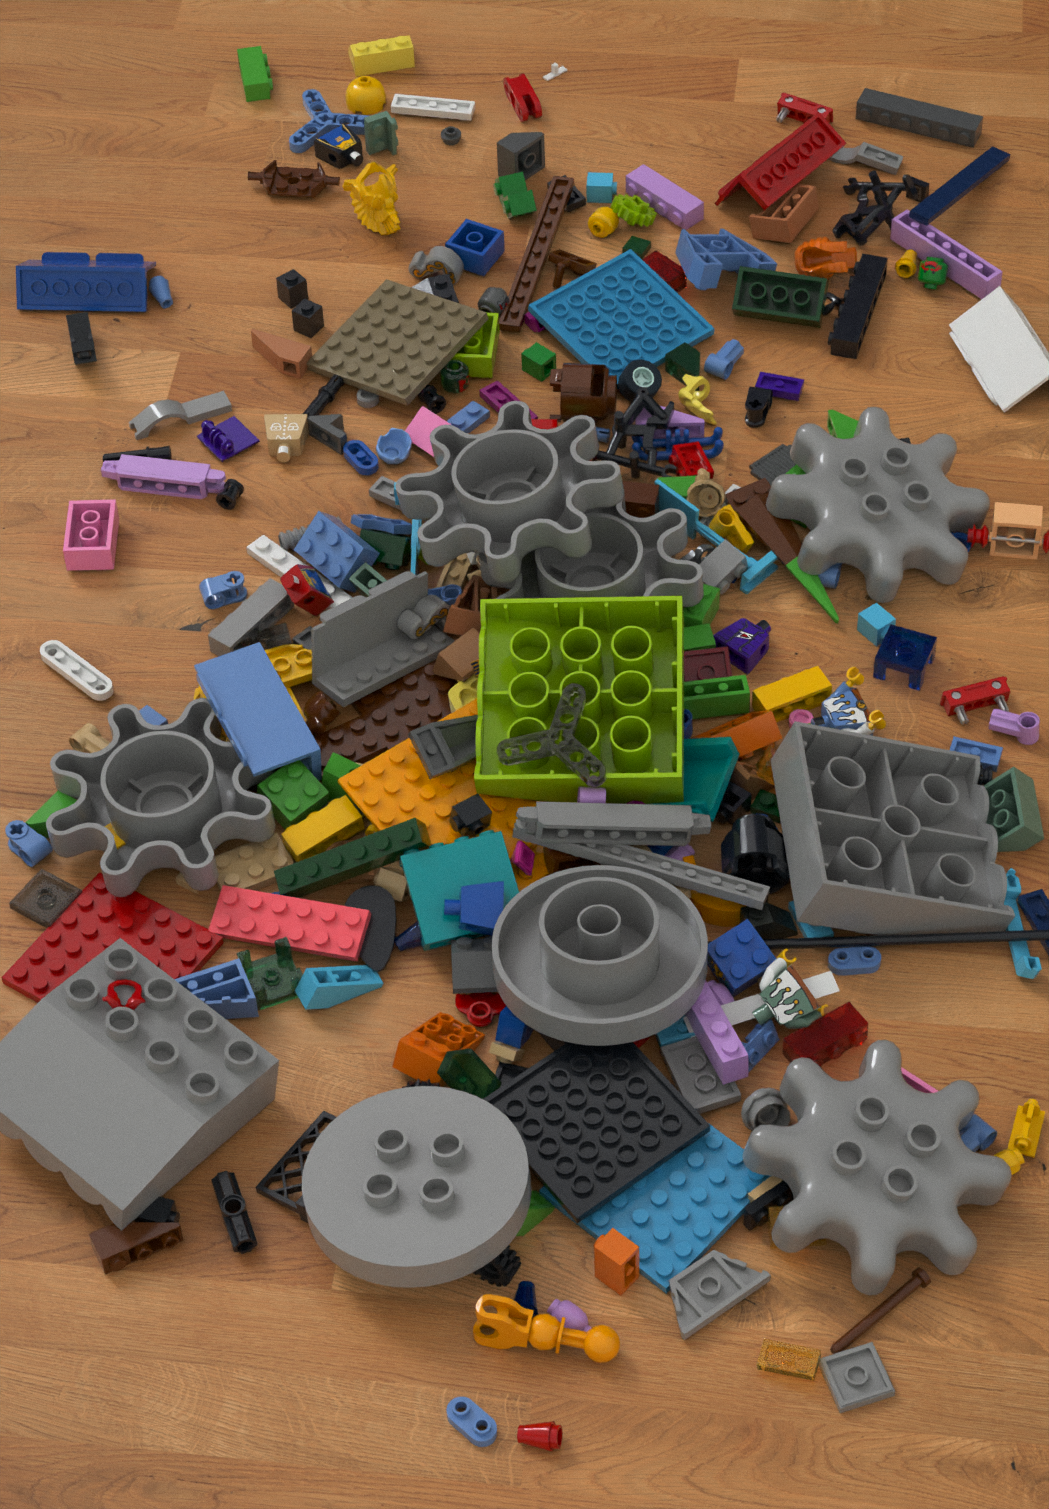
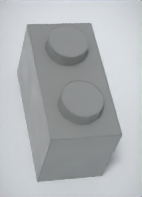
(723, 566)

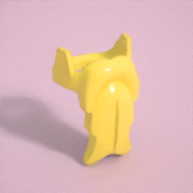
(692, 399)

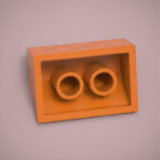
(748, 732)

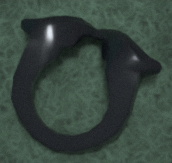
(835, 301)

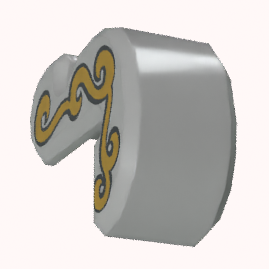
(438, 259)
(426, 613)

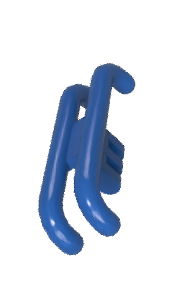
(669, 441)

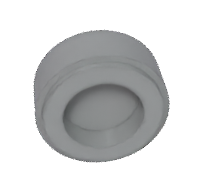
(367, 399)

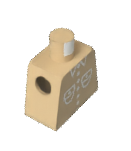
(286, 434)

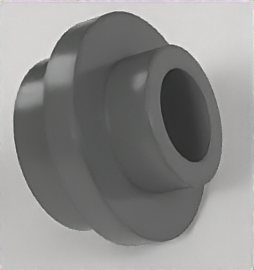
(450, 135)

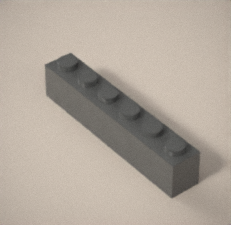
(919, 117)

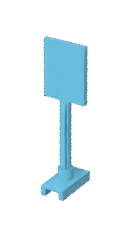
(756, 571)

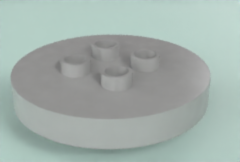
(599, 955)
(416, 1186)

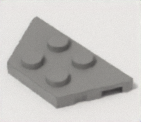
(711, 1289)

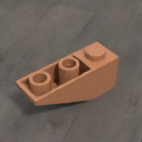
(284, 354)

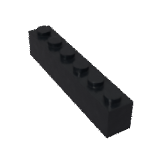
(858, 306)

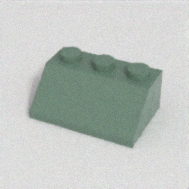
(1014, 811)

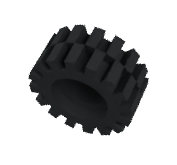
(501, 1269)

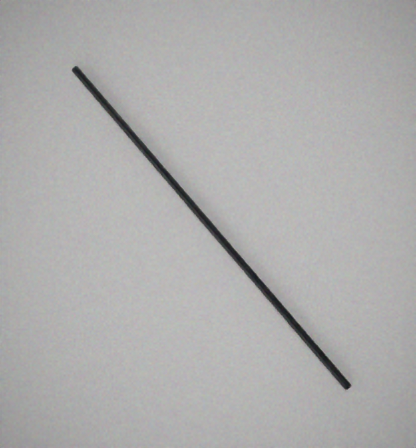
(907, 939)

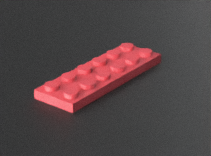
(307, 924)

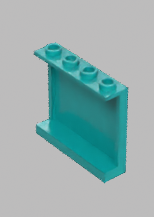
(707, 773)
(442, 872)

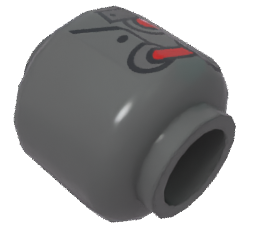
(493, 300)

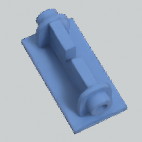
(759, 1042)

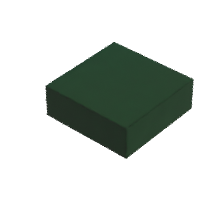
(638, 246)

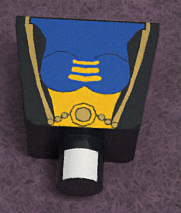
(339, 147)

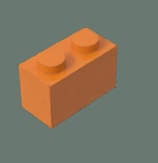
(616, 1261)

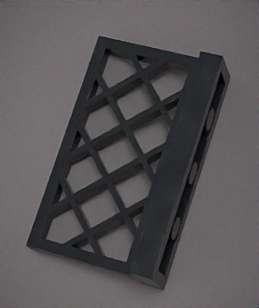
(278, 1172)

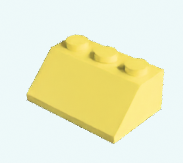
(382, 55)

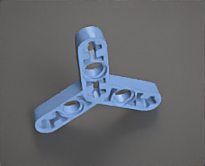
(321, 122)

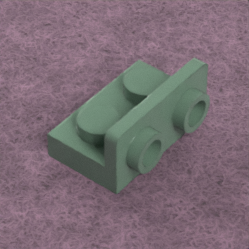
(380, 133)

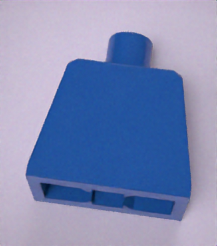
(477, 907)

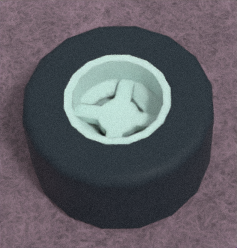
(637, 375)

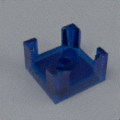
(905, 652)

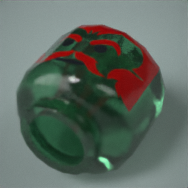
(455, 377)

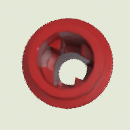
(541, 1435)

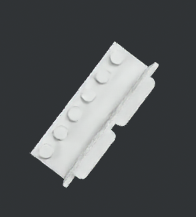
(1001, 349)

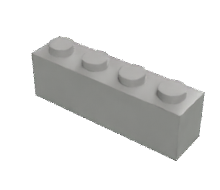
(256, 613)

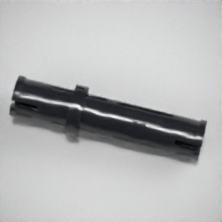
(325, 395)

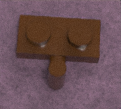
(567, 260)

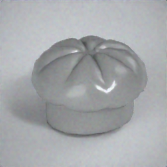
(764, 1108)

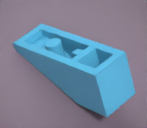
(333, 985)

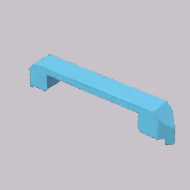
(1024, 964)

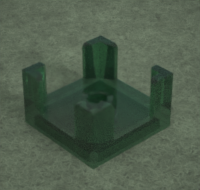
(273, 976)

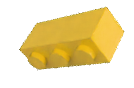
(799, 691)
(322, 828)

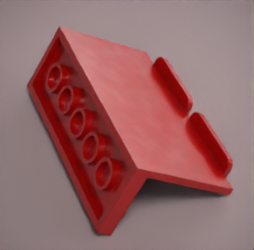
(786, 163)

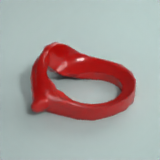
(132, 1003)

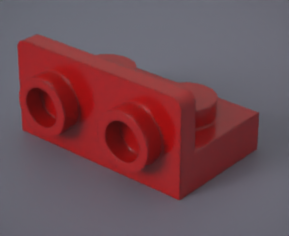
(689, 459)

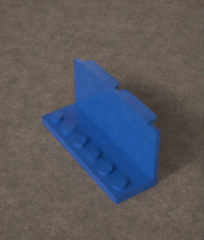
(83, 284)

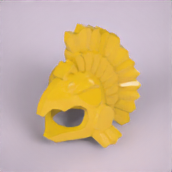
(375, 202)

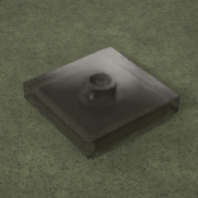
(44, 898)

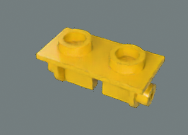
(1027, 1128)

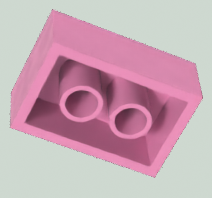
(91, 535)

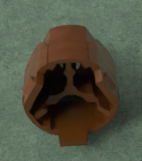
(584, 391)

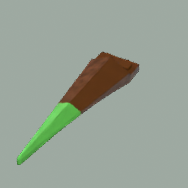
(776, 535)

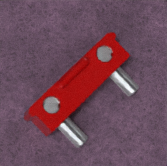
(801, 109)
(976, 696)

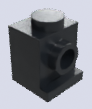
(731, 807)

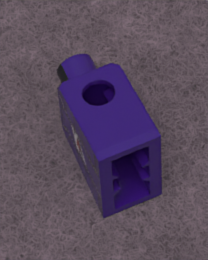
(745, 643)

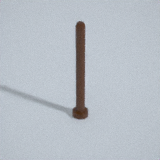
(918, 1279)

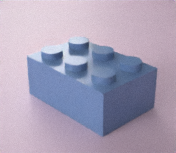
(335, 550)

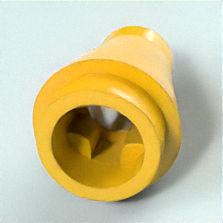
(906, 264)

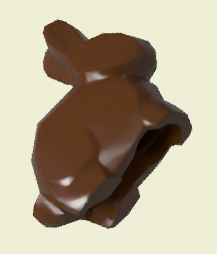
(319, 713)

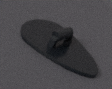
(382, 925)

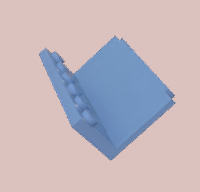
(257, 711)

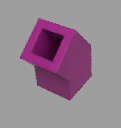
(533, 323)

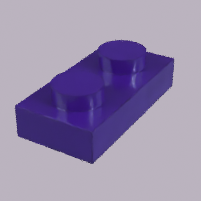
(782, 386)

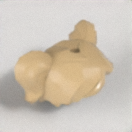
(699, 493)

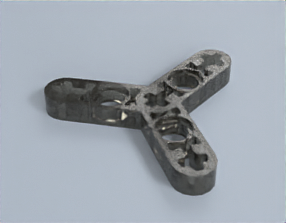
(564, 748)

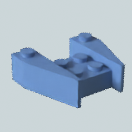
(708, 254)

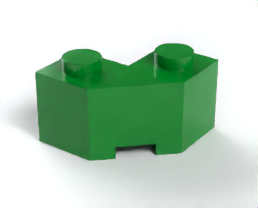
(514, 195)

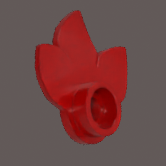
(479, 1004)

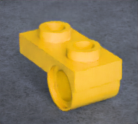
(728, 525)

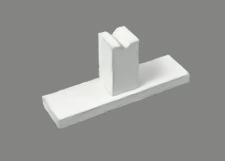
(555, 71)

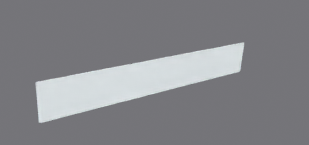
(742, 1009)

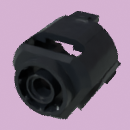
(755, 852)

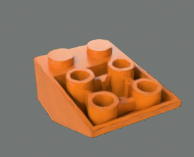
(425, 1047)

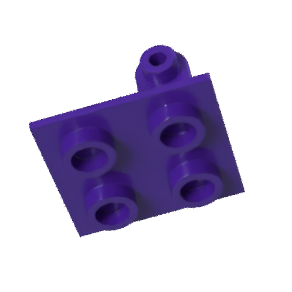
(226, 437)

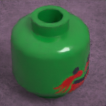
(932, 272)

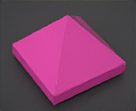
(523, 858)

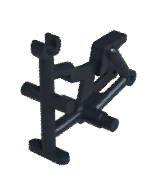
(854, 222)
(623, 428)

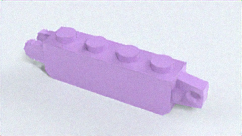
(164, 476)

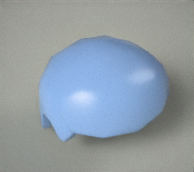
(394, 446)

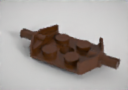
(280, 180)

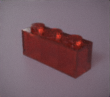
(827, 1036)

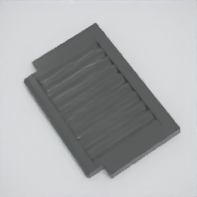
(773, 464)

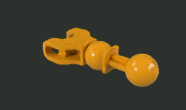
(517, 1326)

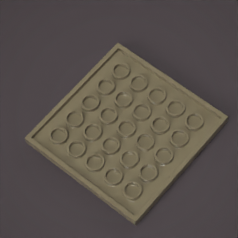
(397, 341)

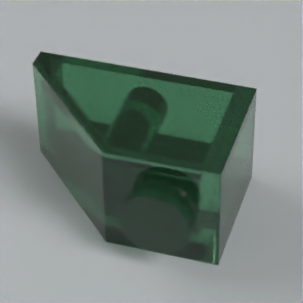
(683, 361)

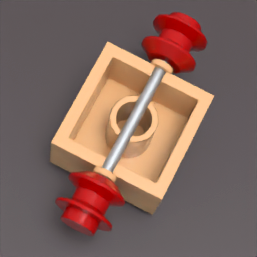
(1013, 532)

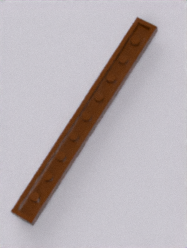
(536, 254)

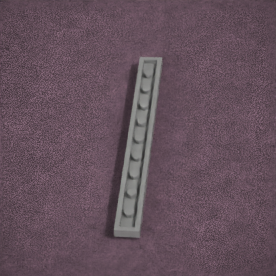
(669, 869)

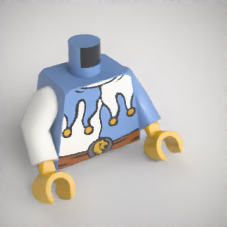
(847, 710)

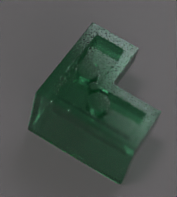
(468, 1073)

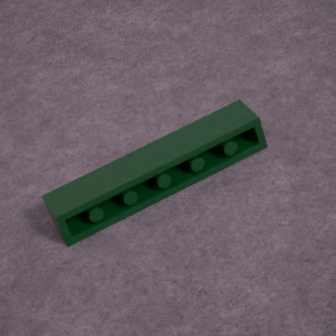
(352, 859)

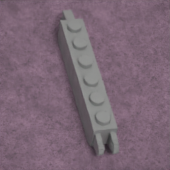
(612, 823)

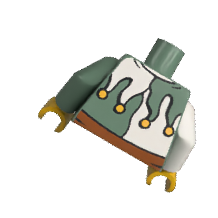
(786, 996)

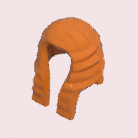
(824, 258)

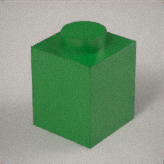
(538, 361)

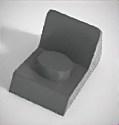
(328, 430)

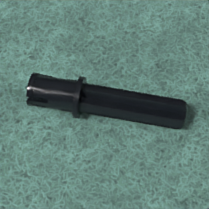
(160, 452)

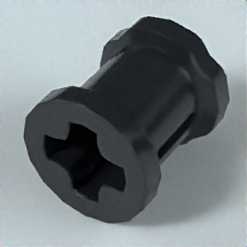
(432, 399)
(230, 493)

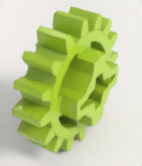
(633, 210)

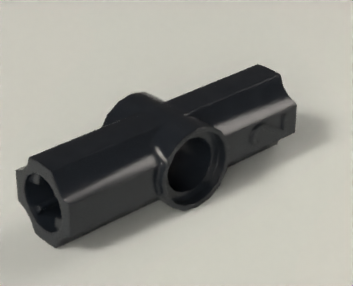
(238, 1223)

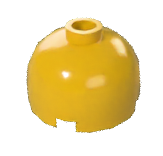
(365, 95)

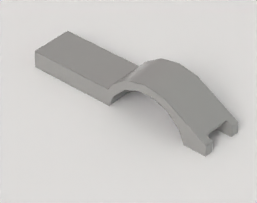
(871, 156)
(191, 411)

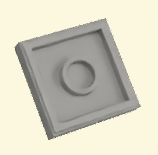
(856, 1377)

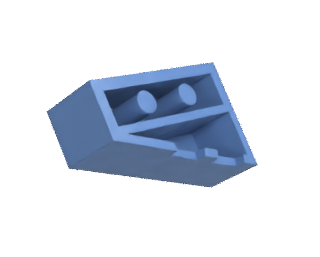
(223, 989)

